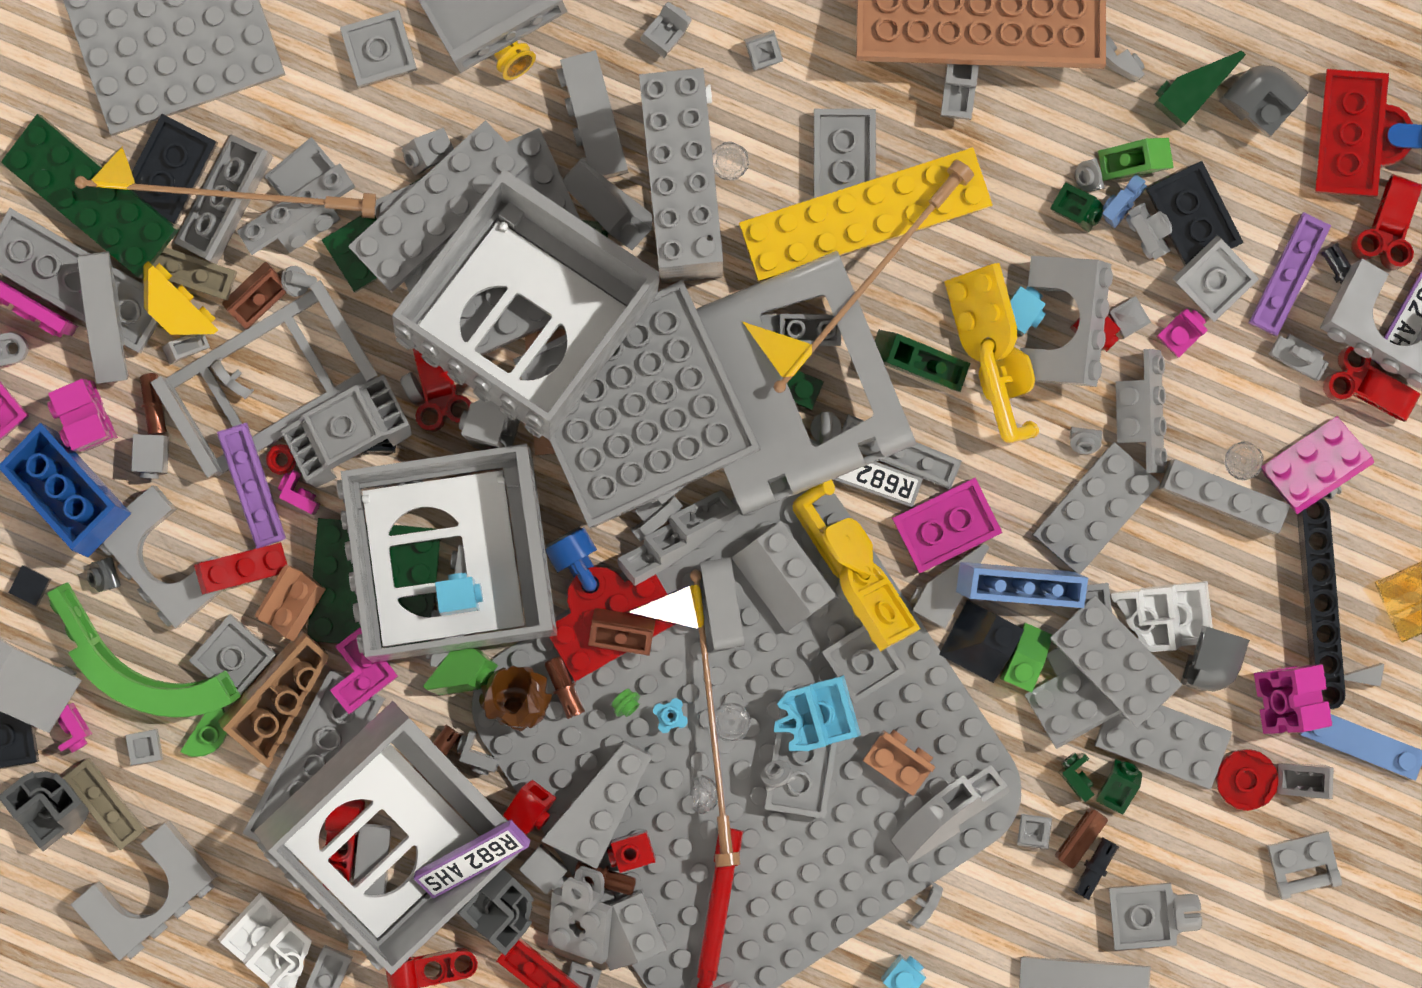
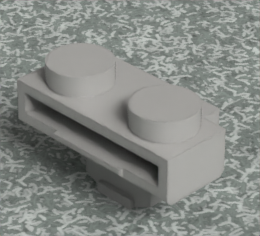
(1151, 230)
(1299, 356)
(654, 516)

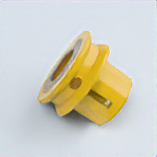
(514, 60)

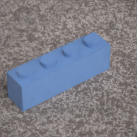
(1021, 585)

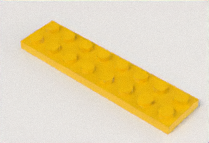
(860, 215)

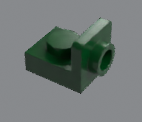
(1078, 207)
(805, 389)
(1077, 781)
(1120, 786)

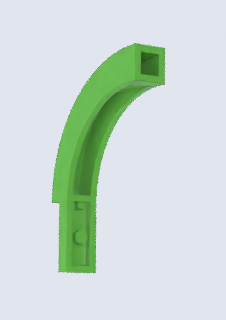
(127, 685)

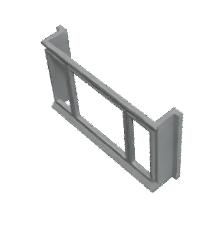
(186, 425)

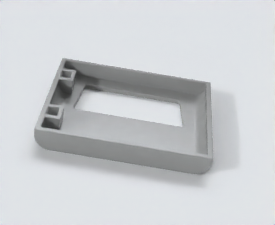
(774, 415)

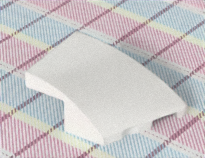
(1166, 614)
(268, 943)

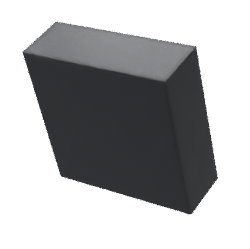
(29, 585)

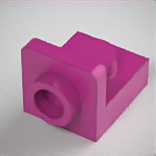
(1183, 331)
(302, 499)
(73, 723)

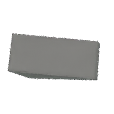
(185, 347)
(1370, 675)

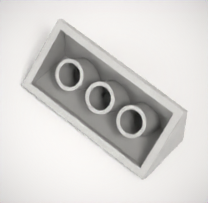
(216, 218)

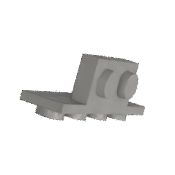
(298, 222)
(1141, 411)

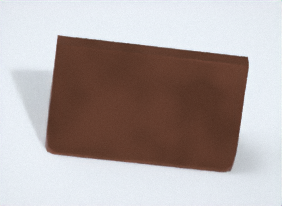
(255, 295)
(622, 631)
(1081, 837)

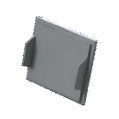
(299, 168)

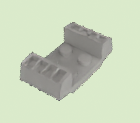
(345, 429)

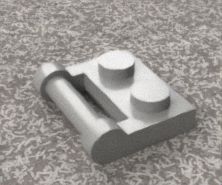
(1300, 855)

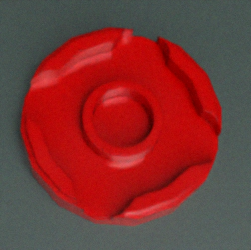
(1247, 779)

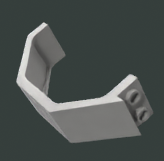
(33, 688)

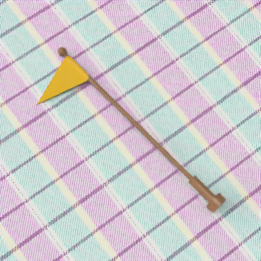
(118, 175)
(789, 353)
(686, 609)

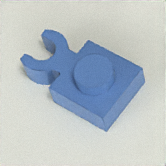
(1118, 206)

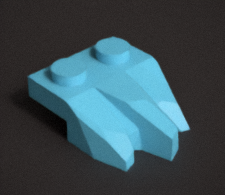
(818, 715)

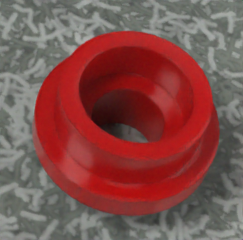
(271, 459)

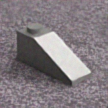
(608, 205)
(938, 596)

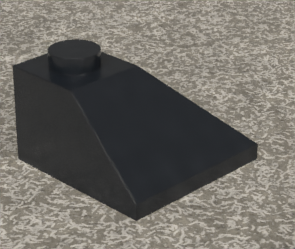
(981, 641)

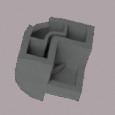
(1264, 97)
(1215, 660)
(45, 807)
(500, 911)

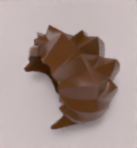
(515, 697)

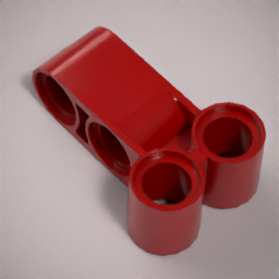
(1391, 223)
(1372, 387)
(439, 394)
(334, 824)
(412, 971)

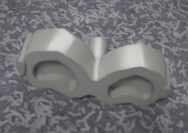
(230, 381)
(927, 907)

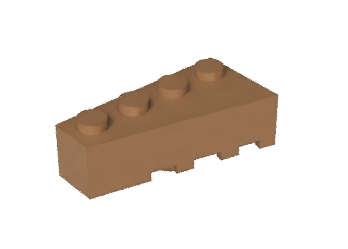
(275, 698)

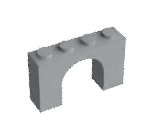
(1089, 285)
(1352, 322)
(175, 601)
(186, 876)

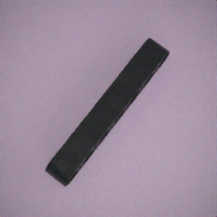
(1327, 587)

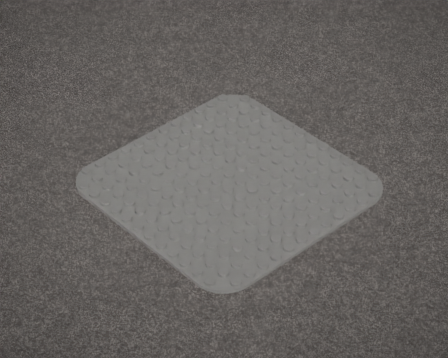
(799, 877)

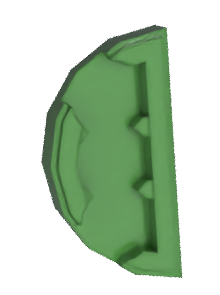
(207, 735)

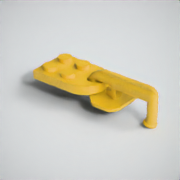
(982, 313)
(850, 558)

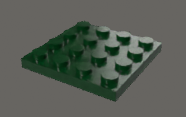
(411, 566)

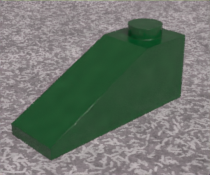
(1191, 90)
(921, 360)

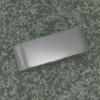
(722, 604)

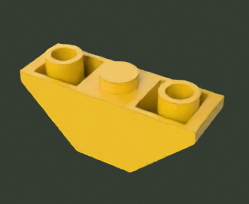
(172, 305)

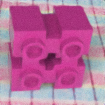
(81, 415)
(1293, 699)

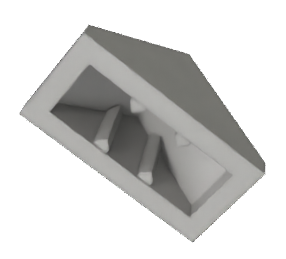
(1305, 780)

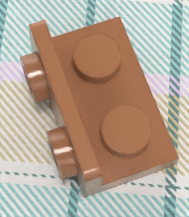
(290, 602)
(899, 762)

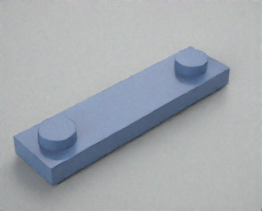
(1369, 746)

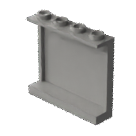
(484, 27)

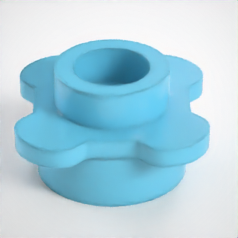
(666, 723)

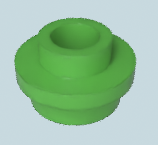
(626, 703)

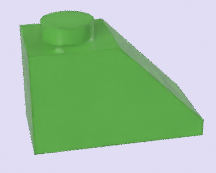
(1136, 158)
(1027, 658)
(461, 672)

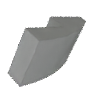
(1124, 64)

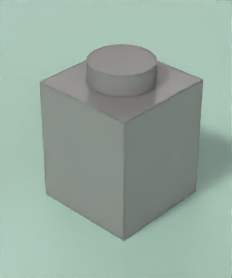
(150, 455)
(544, 870)

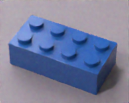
(64, 490)

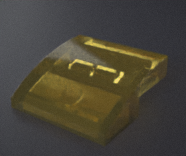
(1403, 600)

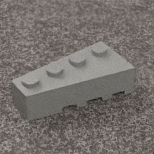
(596, 813)

